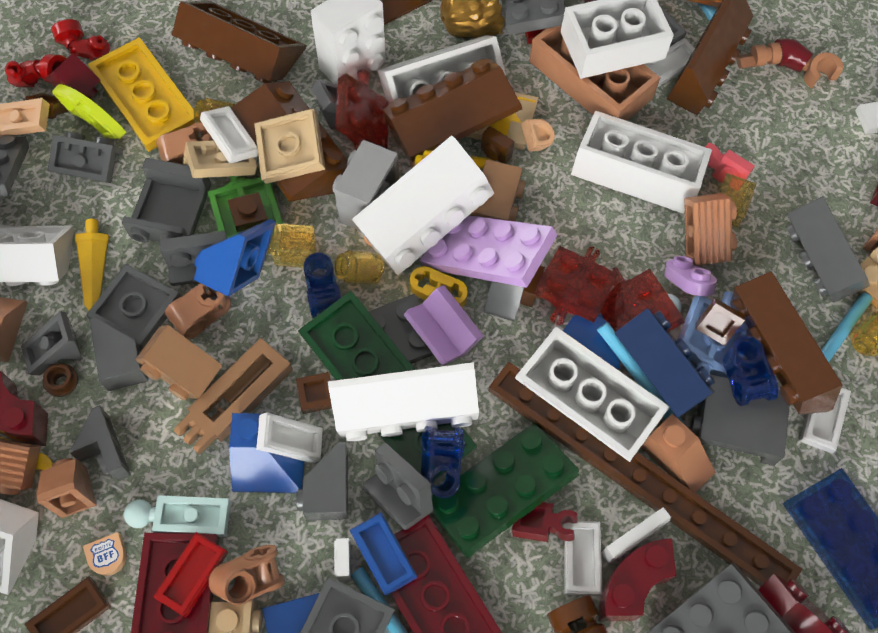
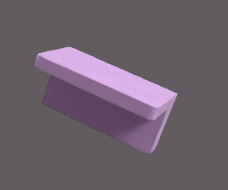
(444, 326)

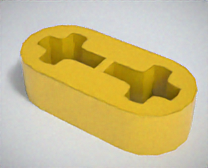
(437, 280)

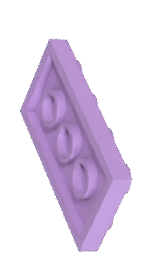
(492, 250)

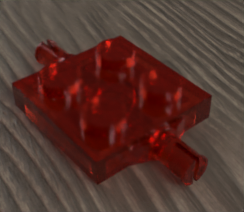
(360, 111)
(575, 284)
(634, 296)

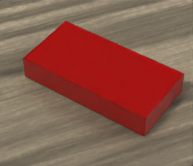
(190, 574)

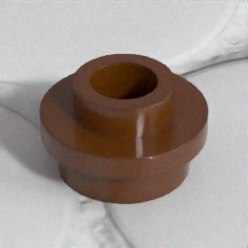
(56, 371)

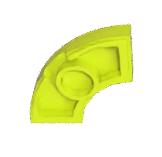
(89, 111)

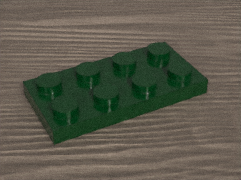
(503, 489)

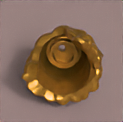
(472, 17)

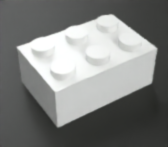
(615, 35)
(349, 36)

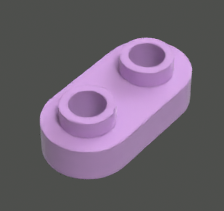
(690, 277)

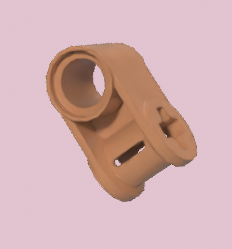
(172, 144)
(197, 310)
(254, 573)

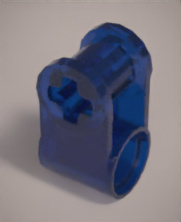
(322, 289)
(751, 377)
(442, 452)

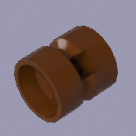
(574, 611)

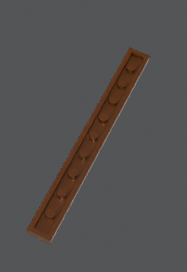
(651, 486)

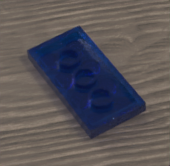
(844, 537)

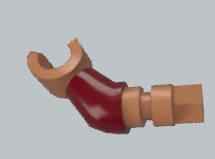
(794, 56)

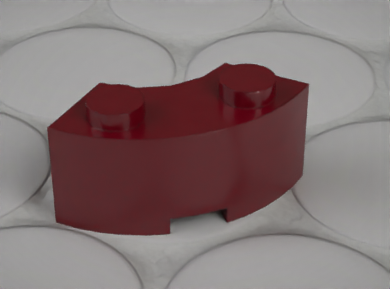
(20, 418)
(633, 578)
(796, 609)

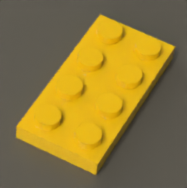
(142, 92)

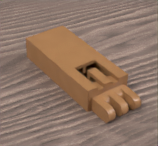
(242, 387)

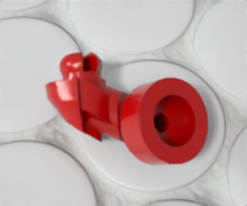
(70, 35)
(28, 72)

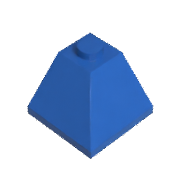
(235, 260)
(257, 469)

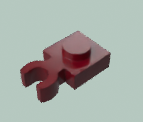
(543, 521)

